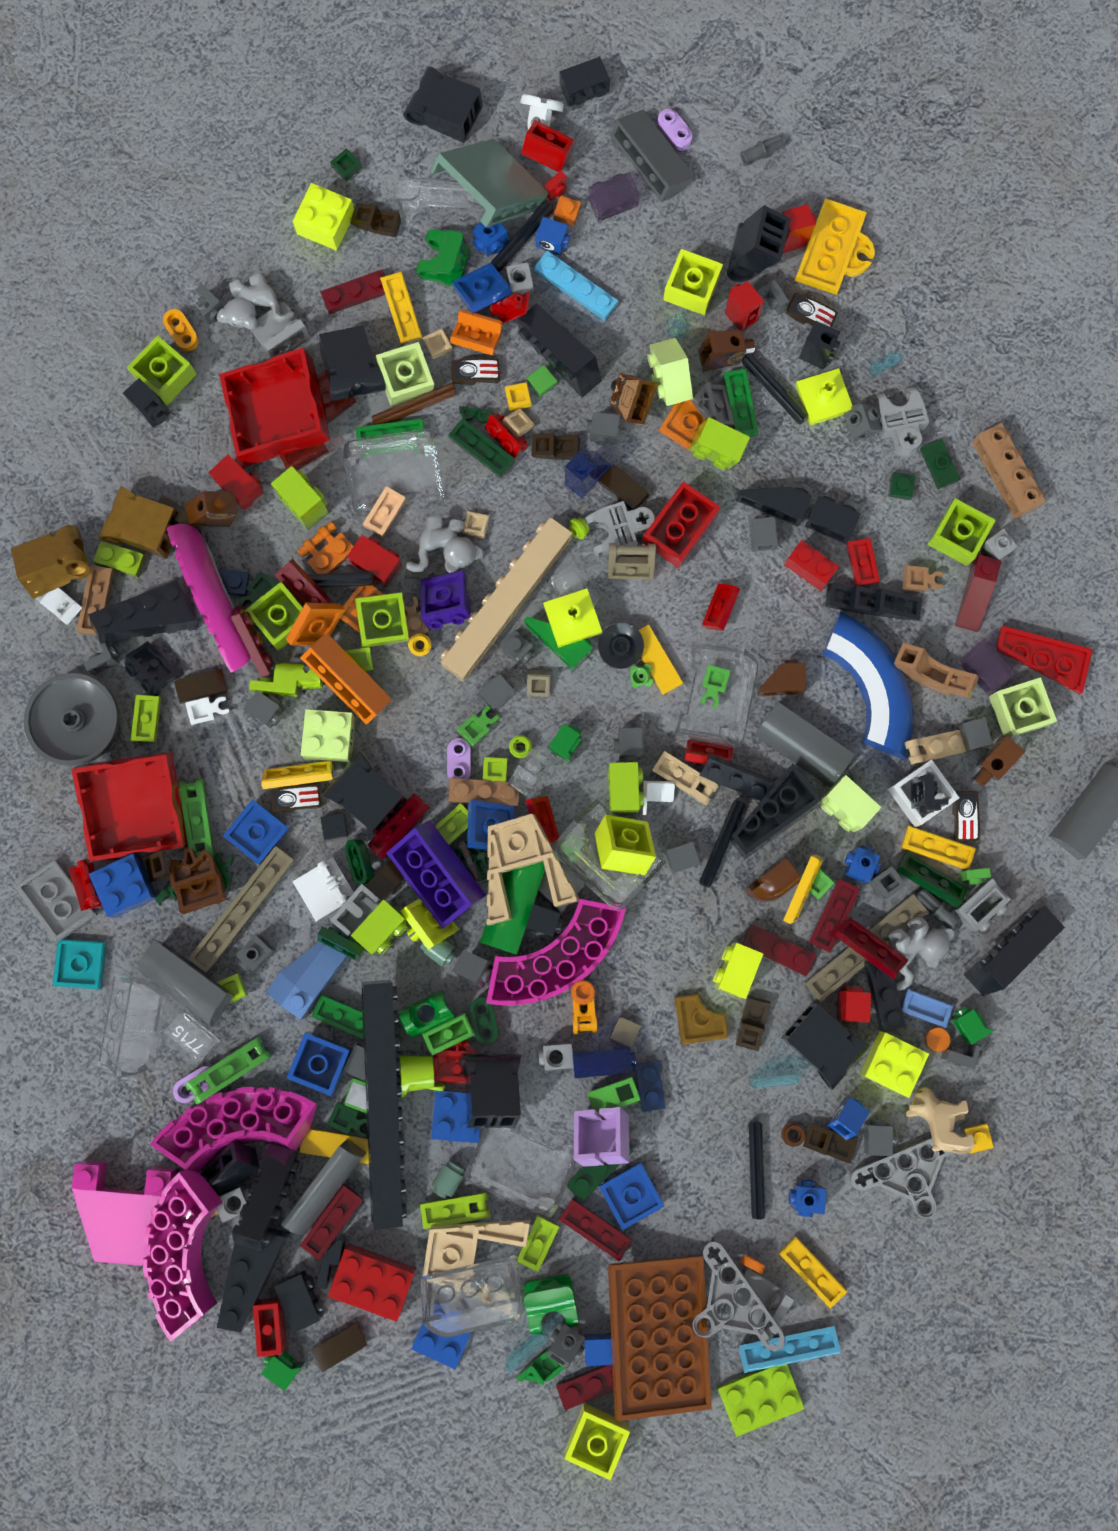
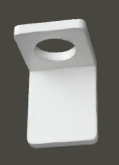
(657, 791)

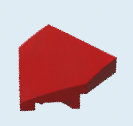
(448, 1063)

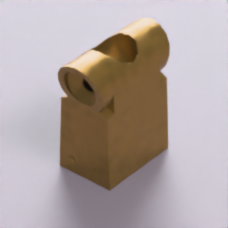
(139, 523)
(50, 561)

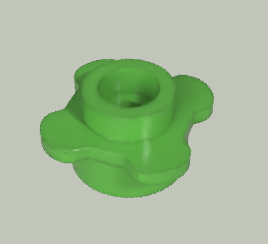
(635, 676)

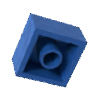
(123, 886)
(319, 1063)

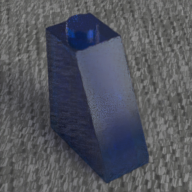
(585, 471)
(603, 1062)

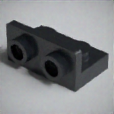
(150, 668)
(923, 795)

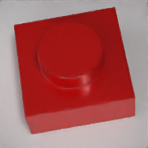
(556, 186)

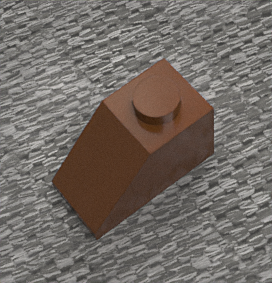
(785, 680)

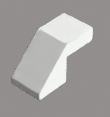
(60, 604)

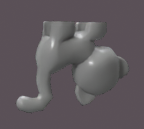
(241, 310)
(457, 551)
(928, 943)

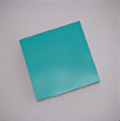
(79, 964)

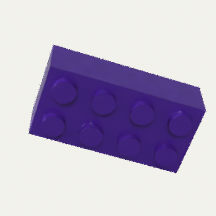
(436, 874)

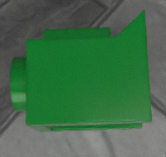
(566, 741)
(970, 1025)
(281, 1369)

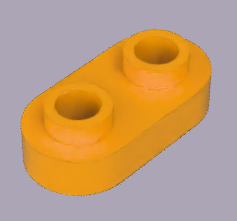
(181, 331)

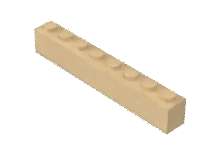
(506, 600)

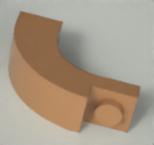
(928, 672)

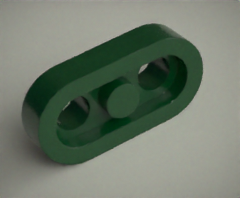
(359, 861)
(483, 1021)

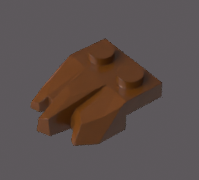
(196, 881)

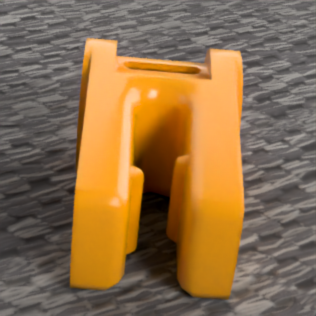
(589, 1016)

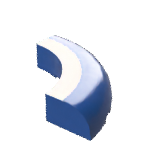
(879, 681)

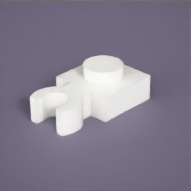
(202, 709)

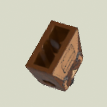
(632, 397)
(1005, 754)

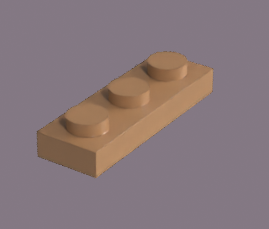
(95, 596)
(481, 790)

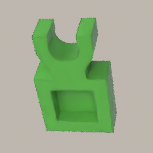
(714, 681)
(476, 728)

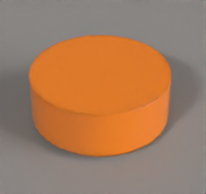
(583, 992)
(937, 1039)
(753, 1264)

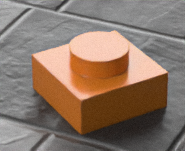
(567, 210)

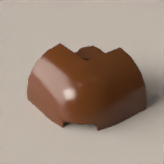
(774, 883)

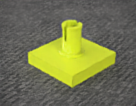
(824, 396)
(572, 617)
(425, 925)

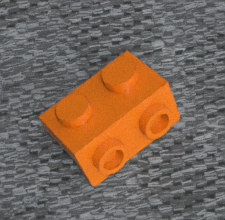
(477, 332)

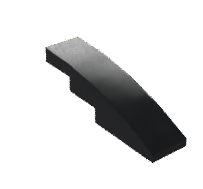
(873, 602)

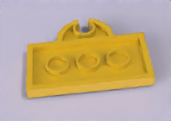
(835, 248)

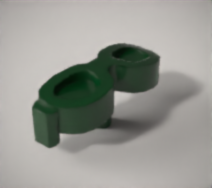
(469, 413)
(166, 894)

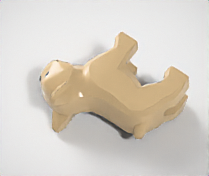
(941, 1120)

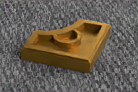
(698, 1023)

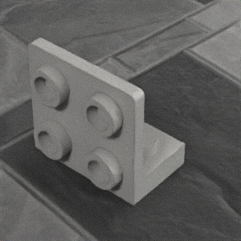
(279, 337)
(773, 1297)

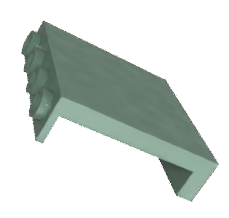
(493, 180)

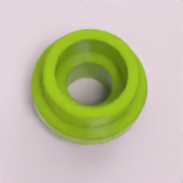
(579, 528)
(515, 741)

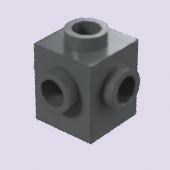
(862, 421)
(560, 1351)

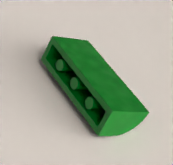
(521, 891)

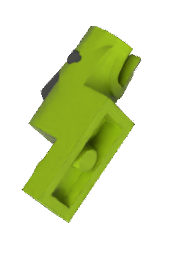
(288, 680)

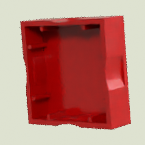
(274, 407)
(130, 805)

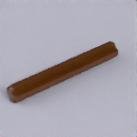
(415, 404)

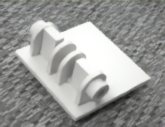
(323, 888)

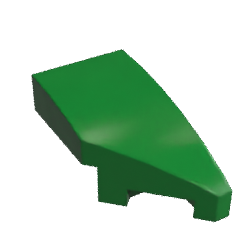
(540, 1369)

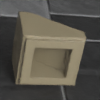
(538, 682)
(625, 1031)

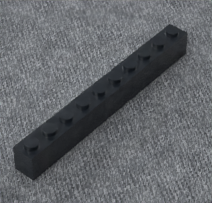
(382, 1104)

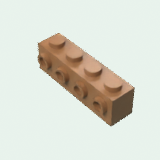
(1008, 471)

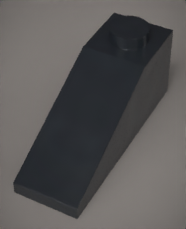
(781, 502)
(230, 1167)

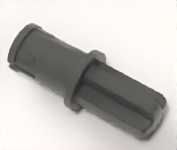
(761, 149)
(937, 908)

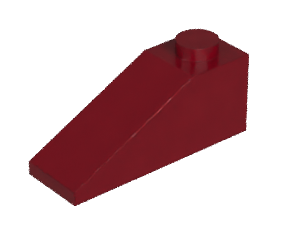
(977, 592)

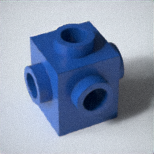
(490, 239)
(856, 869)
(815, 1201)

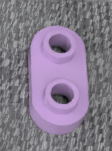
(673, 128)
(460, 760)
(178, 1090)

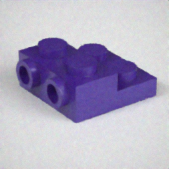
(444, 600)

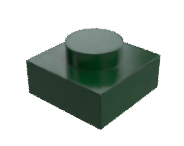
(346, 164)
(901, 486)

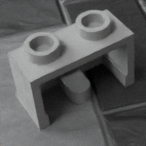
(976, 899)
(355, 910)

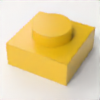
(517, 396)
(981, 1137)

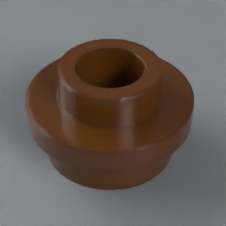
(799, 1139)

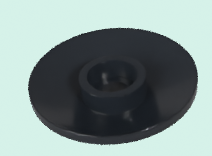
(609, 643)

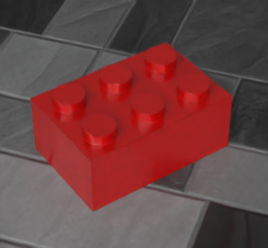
(681, 524)
(372, 1282)

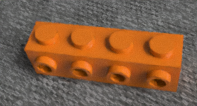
(346, 678)

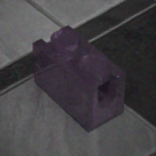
(613, 196)
(988, 666)

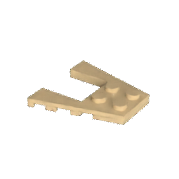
(518, 845)
(456, 1244)

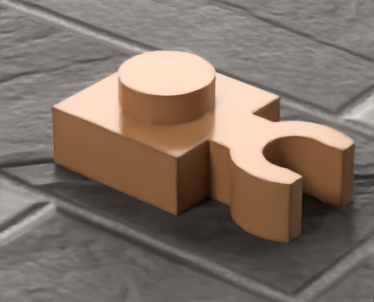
(918, 579)
(413, 619)

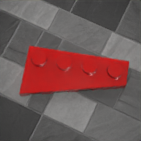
(1050, 657)

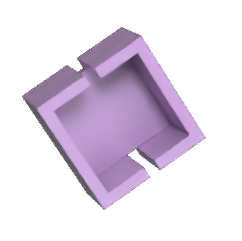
(601, 1139)

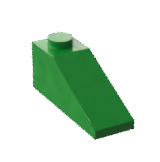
(570, 654)

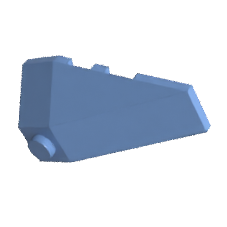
(306, 978)

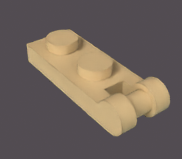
(935, 747)
(684, 777)

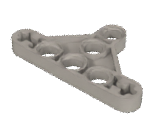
(898, 1177)
(741, 1313)

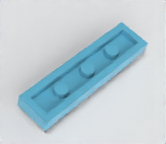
(575, 285)
(797, 1348)

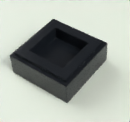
(334, 826)

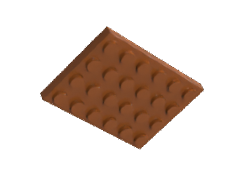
(655, 1352)

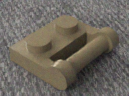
(631, 567)

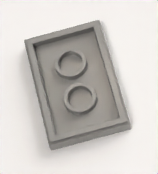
(54, 901)

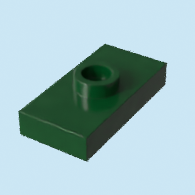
(940, 464)

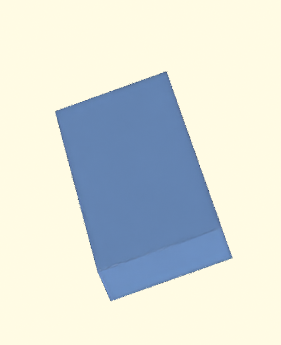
(926, 1008)

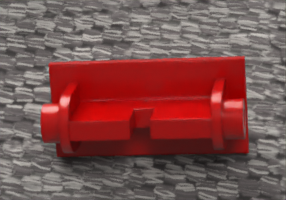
(511, 307)
(502, 435)
(83, 885)

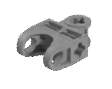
(903, 421)
(629, 525)

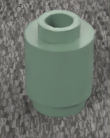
(440, 953)
(448, 1179)

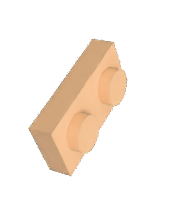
(384, 511)

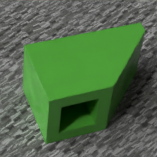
(614, 1095)

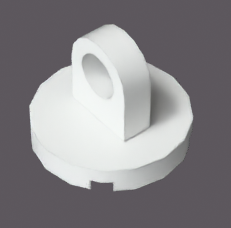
(540, 108)

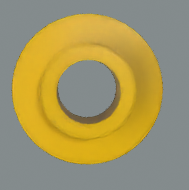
(412, 644)

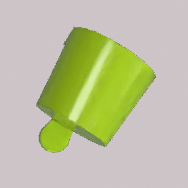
(417, 1074)

